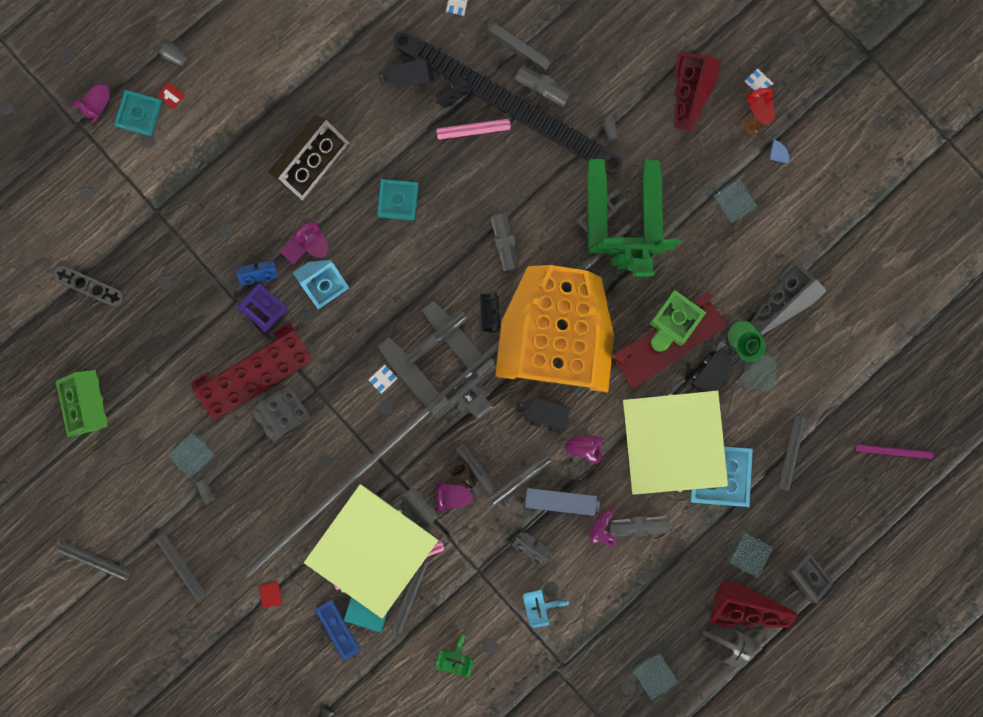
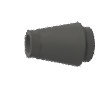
(172, 53)

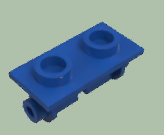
(248, 275)

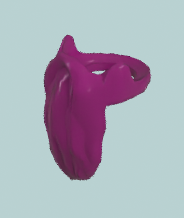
(93, 102)
(312, 240)
(585, 447)
(452, 496)
(598, 531)

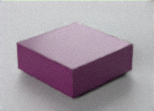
(293, 252)

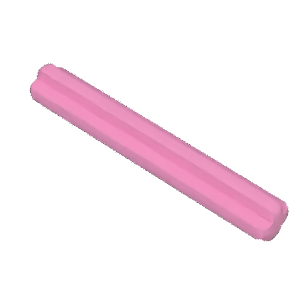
(474, 128)

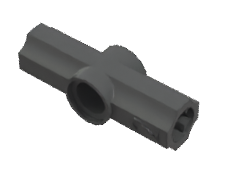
(542, 86)
(505, 243)
(638, 526)

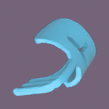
(533, 616)

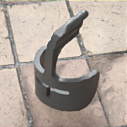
(744, 642)

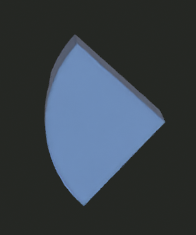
(779, 152)

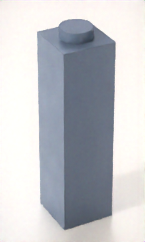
(561, 502)

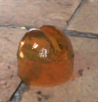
(752, 126)

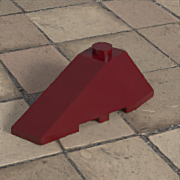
(695, 80)
(741, 605)

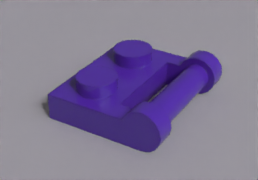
(267, 304)

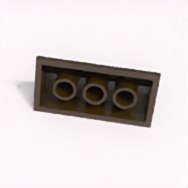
(308, 157)

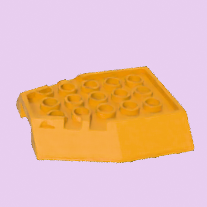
(533, 340)

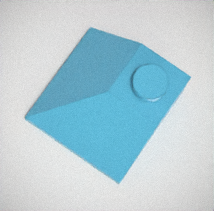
(321, 281)

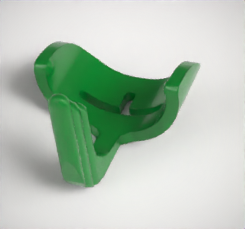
(447, 665)

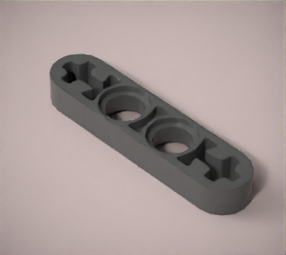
(518, 47)
(89, 286)

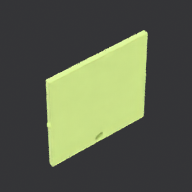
(675, 442)
(371, 551)

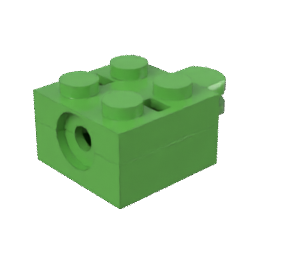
(674, 322)

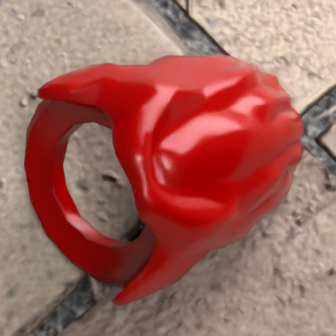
(762, 104)

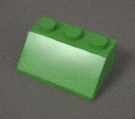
(81, 403)

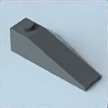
(792, 295)

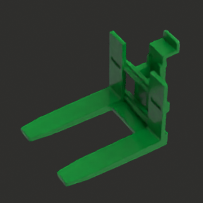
(628, 252)

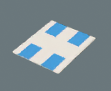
(456, 6)
(758, 80)
(383, 379)

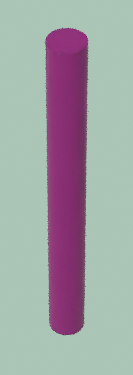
(893, 451)

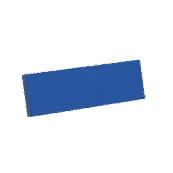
(337, 629)

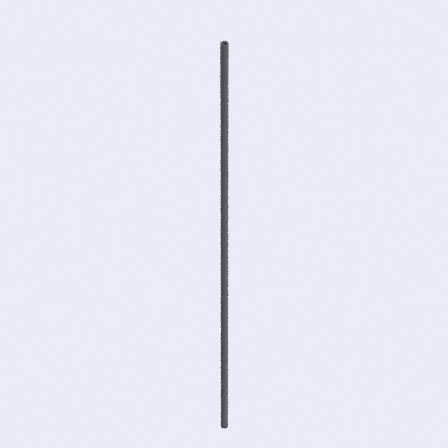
(398, 436)

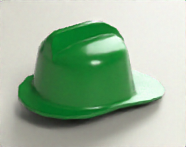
(746, 341)

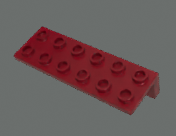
(641, 361)
(252, 373)

